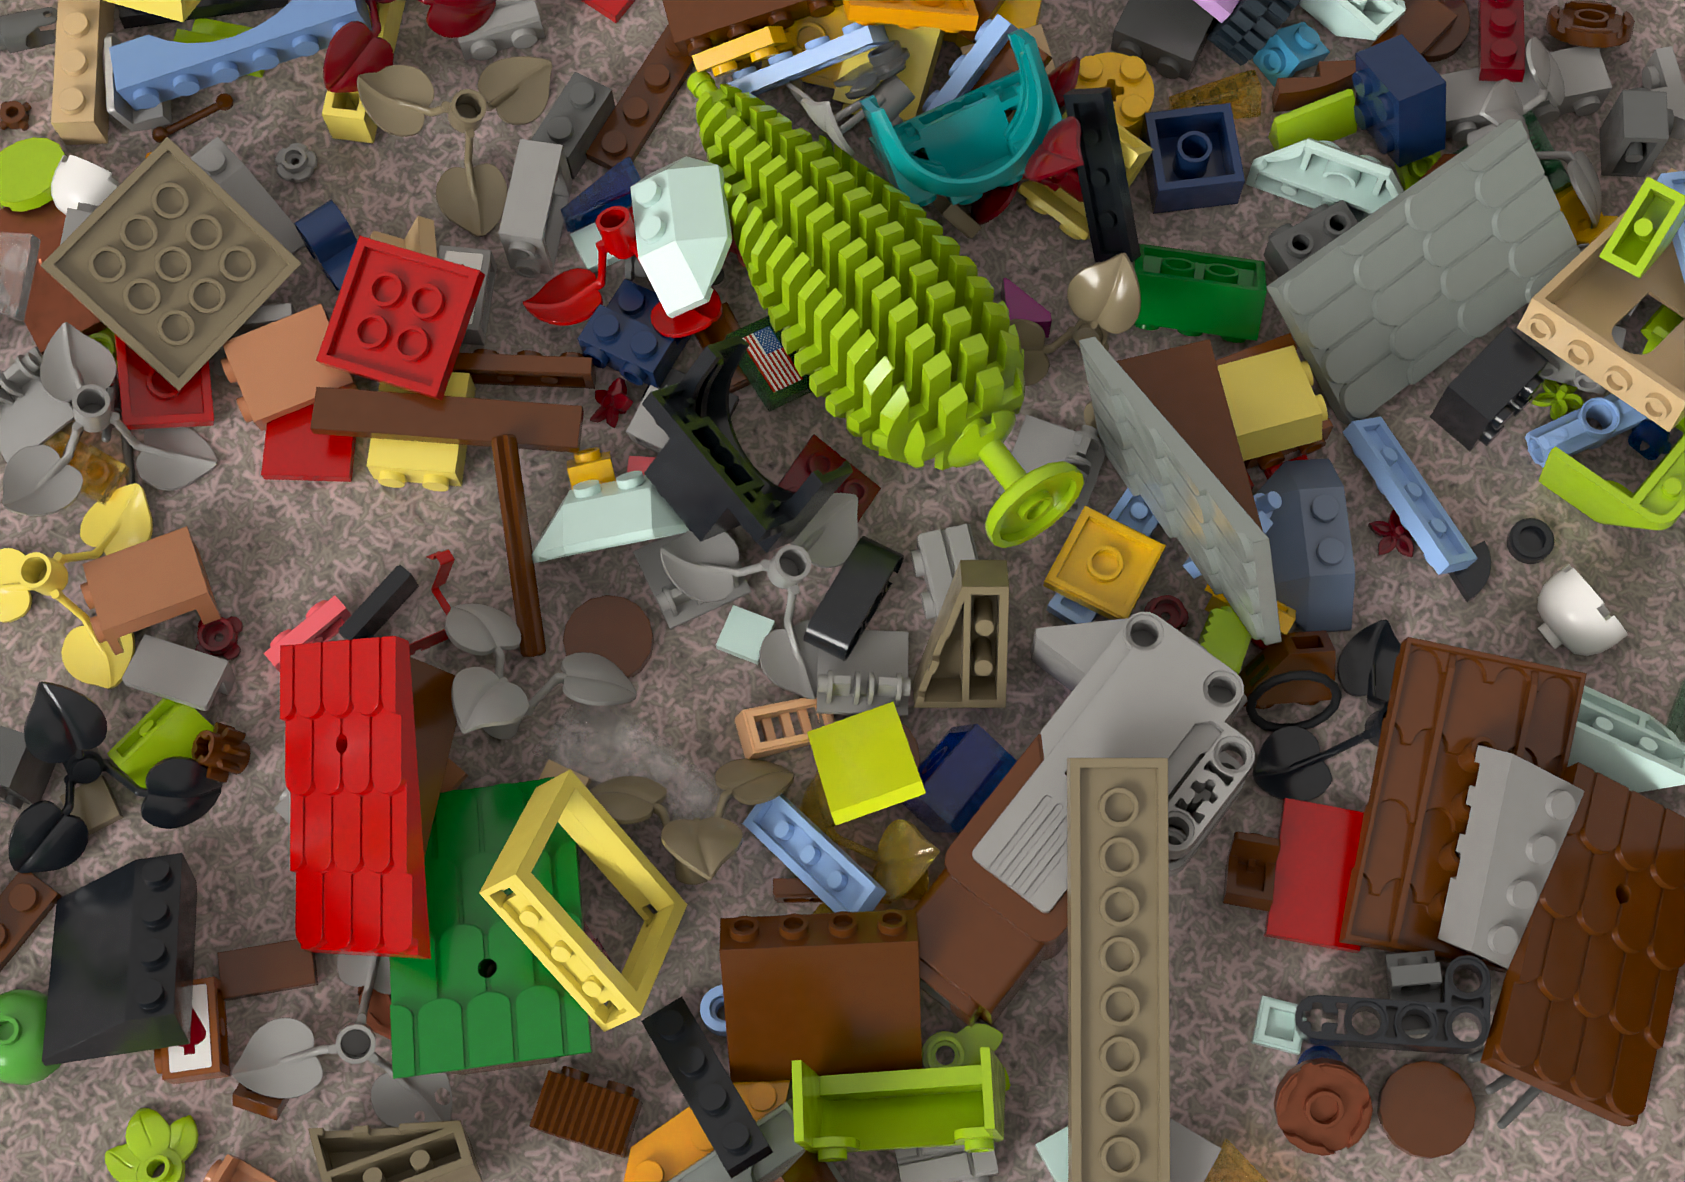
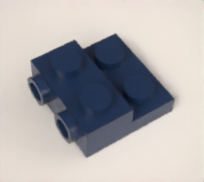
(627, 341)

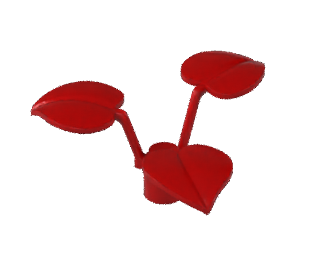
(575, 293)

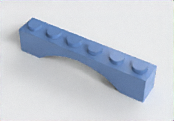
(159, 70)

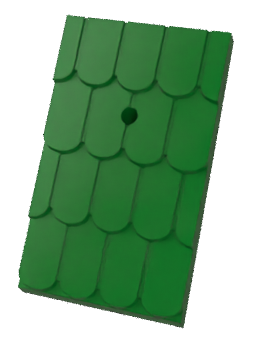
(445, 1006)

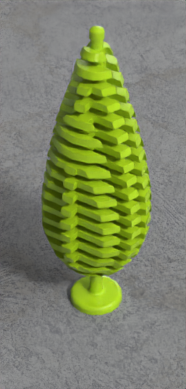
(878, 306)

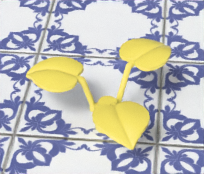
(107, 527)

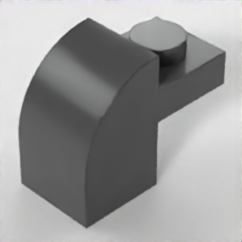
(1413, 978)

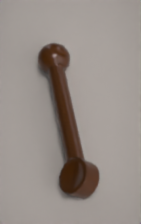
(223, 102)

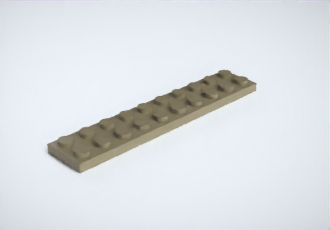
(1118, 970)

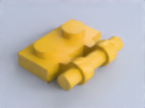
(744, 51)

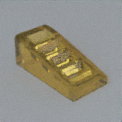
(1240, 90)

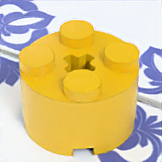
(1129, 84)

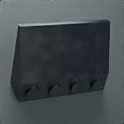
(123, 963)

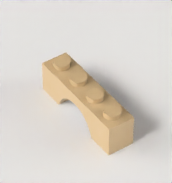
(78, 79)

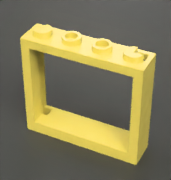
(549, 928)

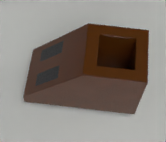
(1295, 653)

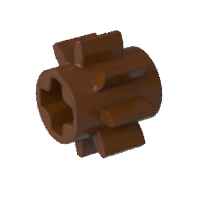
(221, 751)

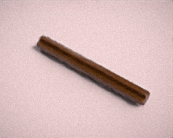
(518, 544)

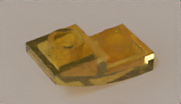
(99, 470)

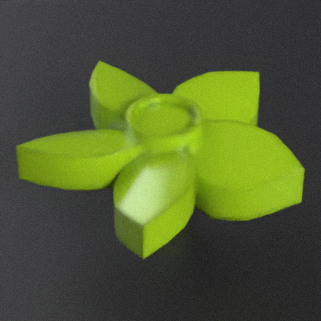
(1559, 398)

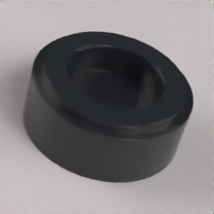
(1530, 541)

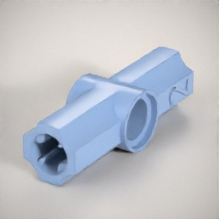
(1574, 434)

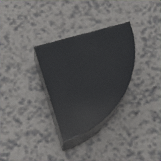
(1473, 579)

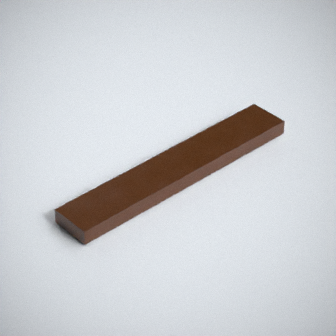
(446, 421)

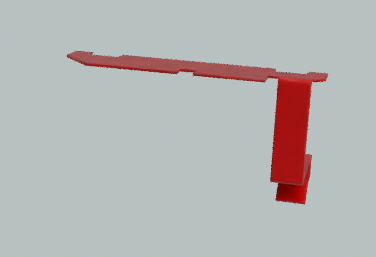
(446, 561)

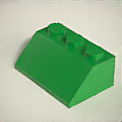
(1200, 293)

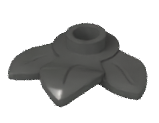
(884, 63)

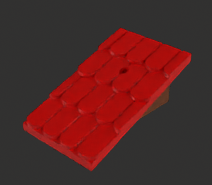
(364, 783)

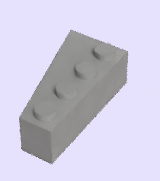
(1506, 854)

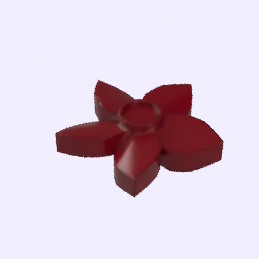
(612, 403)
(1393, 536)

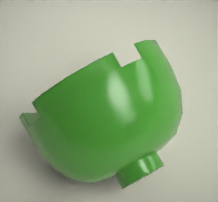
(23, 1037)

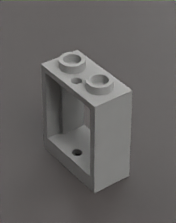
(533, 207)

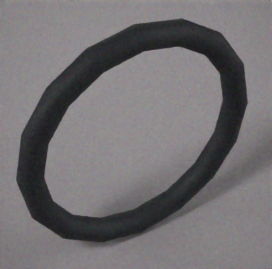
(1290, 676)

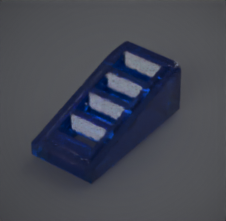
(607, 191)

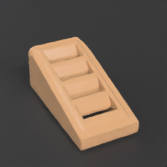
(748, 733)

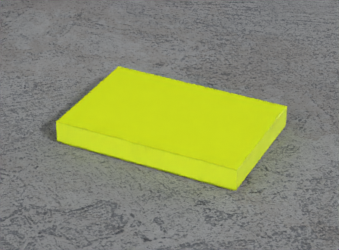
(865, 763)

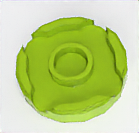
(28, 173)

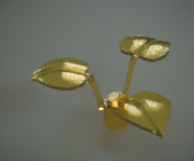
(901, 851)

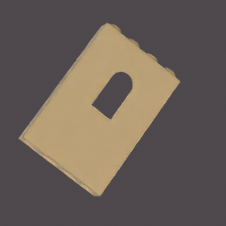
(1583, 305)

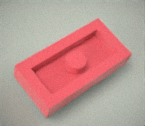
(320, 625)

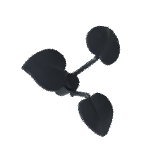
(67, 730)
(1291, 757)

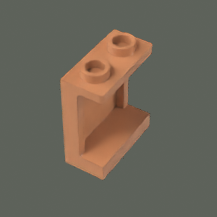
(280, 367)
(147, 587)

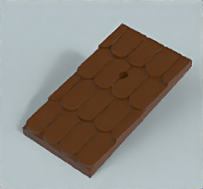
(1436, 716)
(1598, 956)

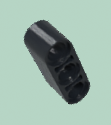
(853, 598)

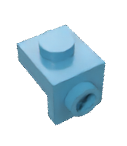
(1290, 51)

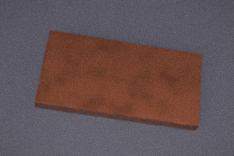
(48, 300)

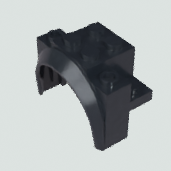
(708, 473)

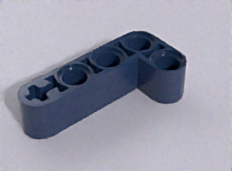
(328, 240)

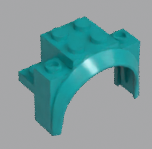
(968, 140)

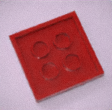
(400, 317)

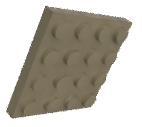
(171, 264)

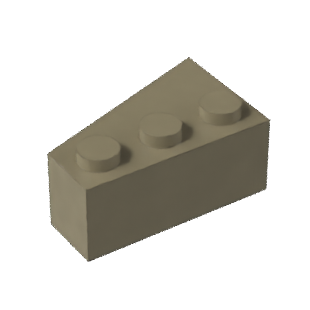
(969, 642)
(398, 1154)

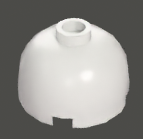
(81, 182)
(1576, 615)

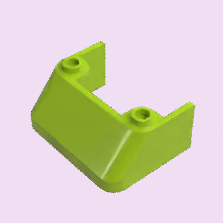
(1651, 507)
(899, 1108)

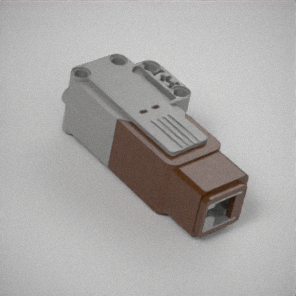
(1006, 873)

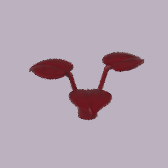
(360, 50)
(1054, 158)

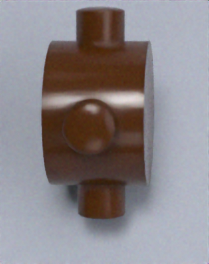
(14, 115)

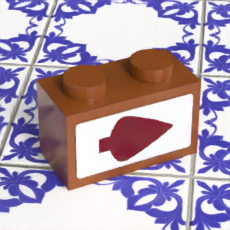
(208, 1048)

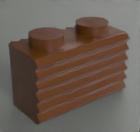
(587, 1112)

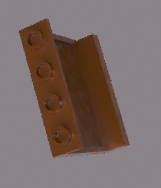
(821, 992)

